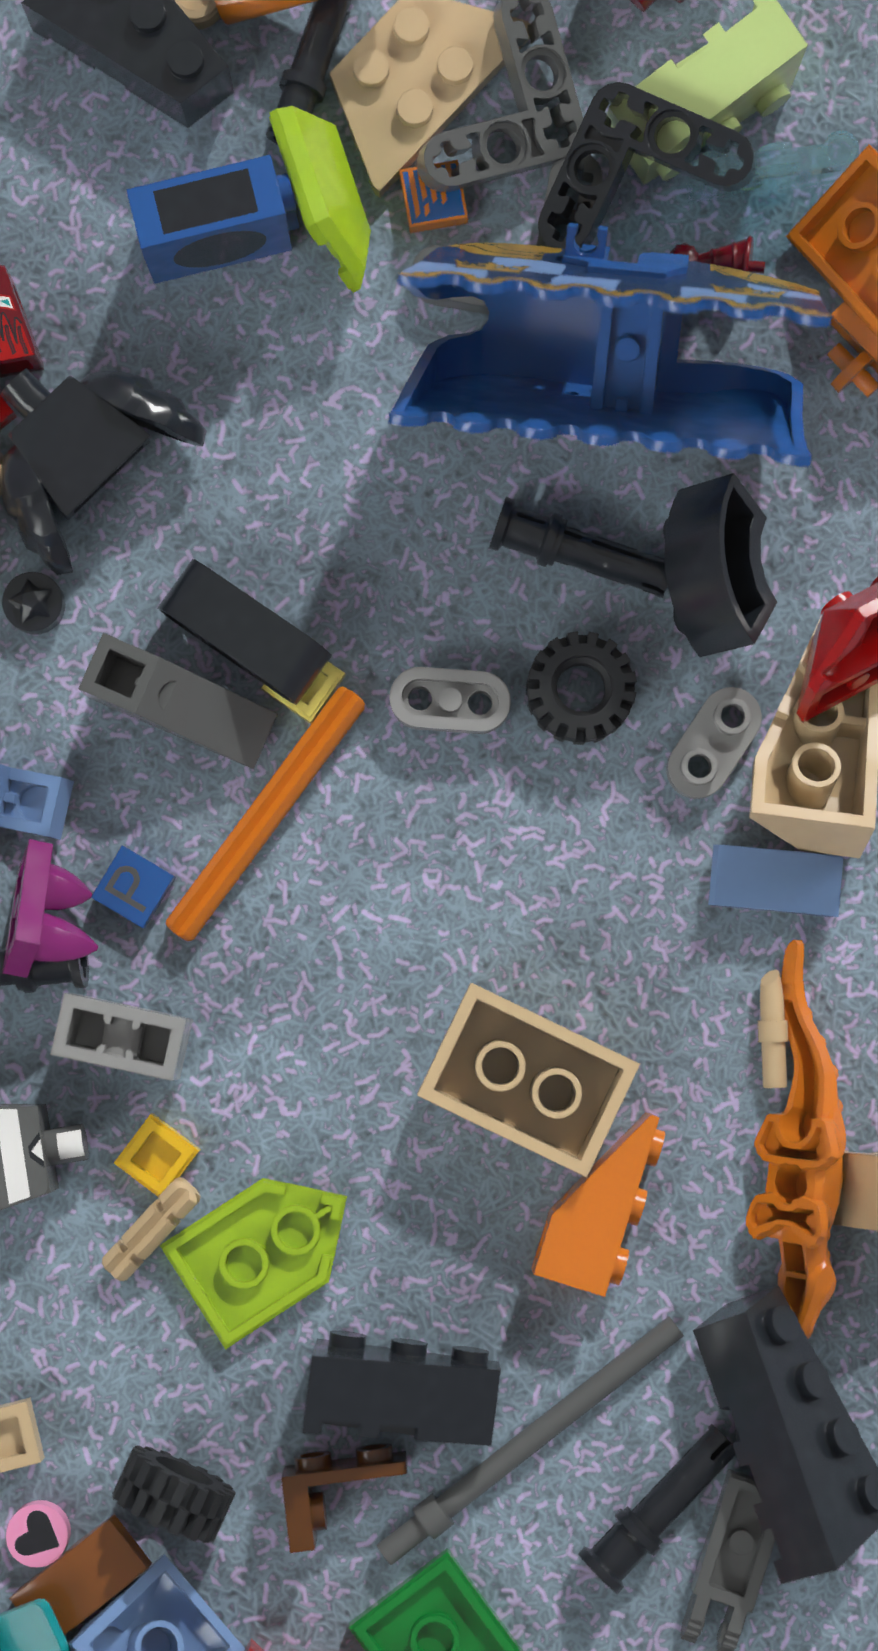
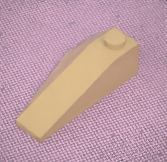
(819, 776)

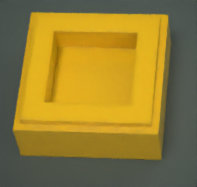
(156, 1155)

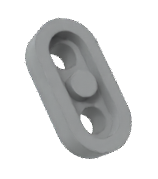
(450, 697)
(714, 742)

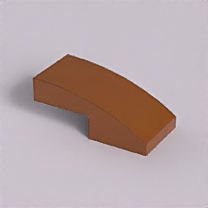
(87, 1574)

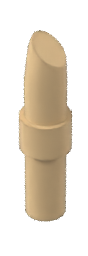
(773, 1031)

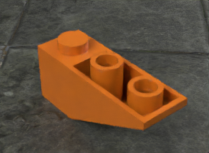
(589, 1221)

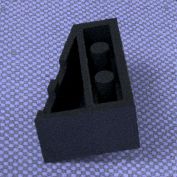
(142, 46)
(402, 1390)

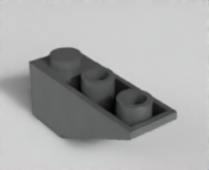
(176, 701)

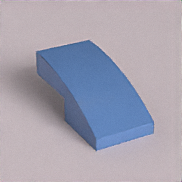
(33, 802)
(775, 880)

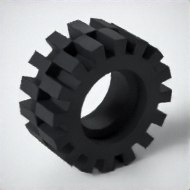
(589, 652)
(173, 1494)

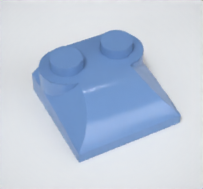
(156, 1615)

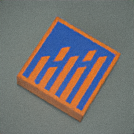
(429, 208)

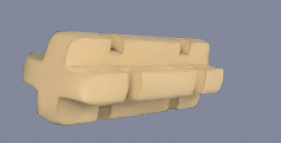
(151, 1229)

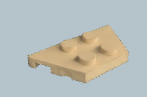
(413, 79)

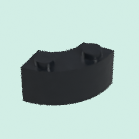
(717, 566)

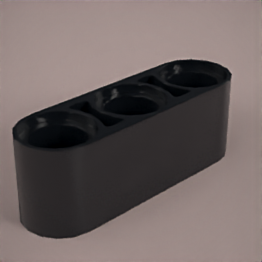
(244, 631)

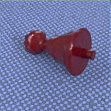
(734, 255)

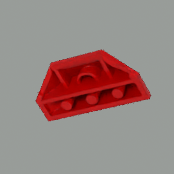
(841, 652)

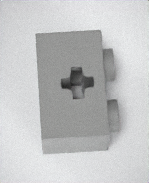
(121, 1036)

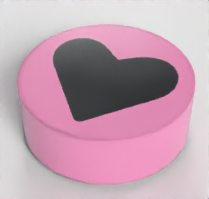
(38, 1533)

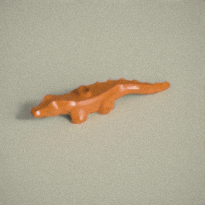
(803, 1158)

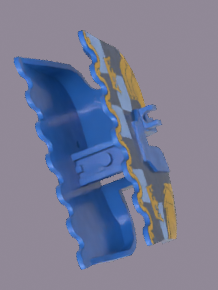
(580, 345)

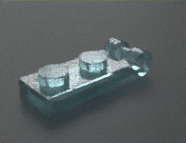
(782, 167)

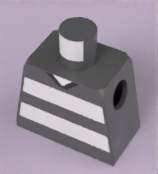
(33, 1150)

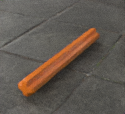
(265, 814)

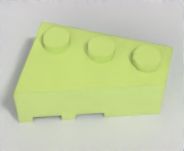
(723, 81)

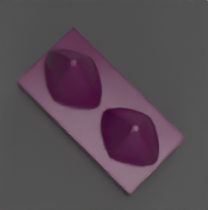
(38, 934)

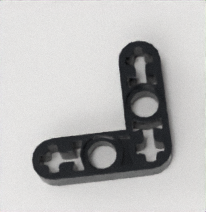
(618, 147)

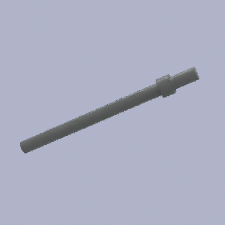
(435, 1513)

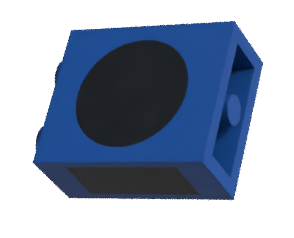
(213, 218)

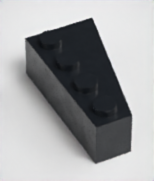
(792, 1433)

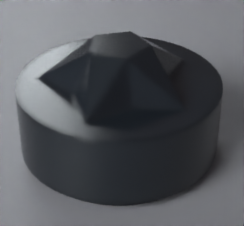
(33, 603)

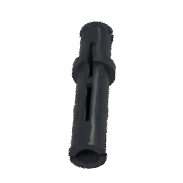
(304, 81)

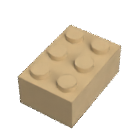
(528, 1079)

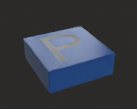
(133, 887)

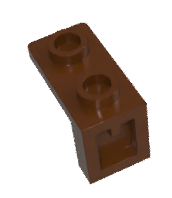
(307, 1510)

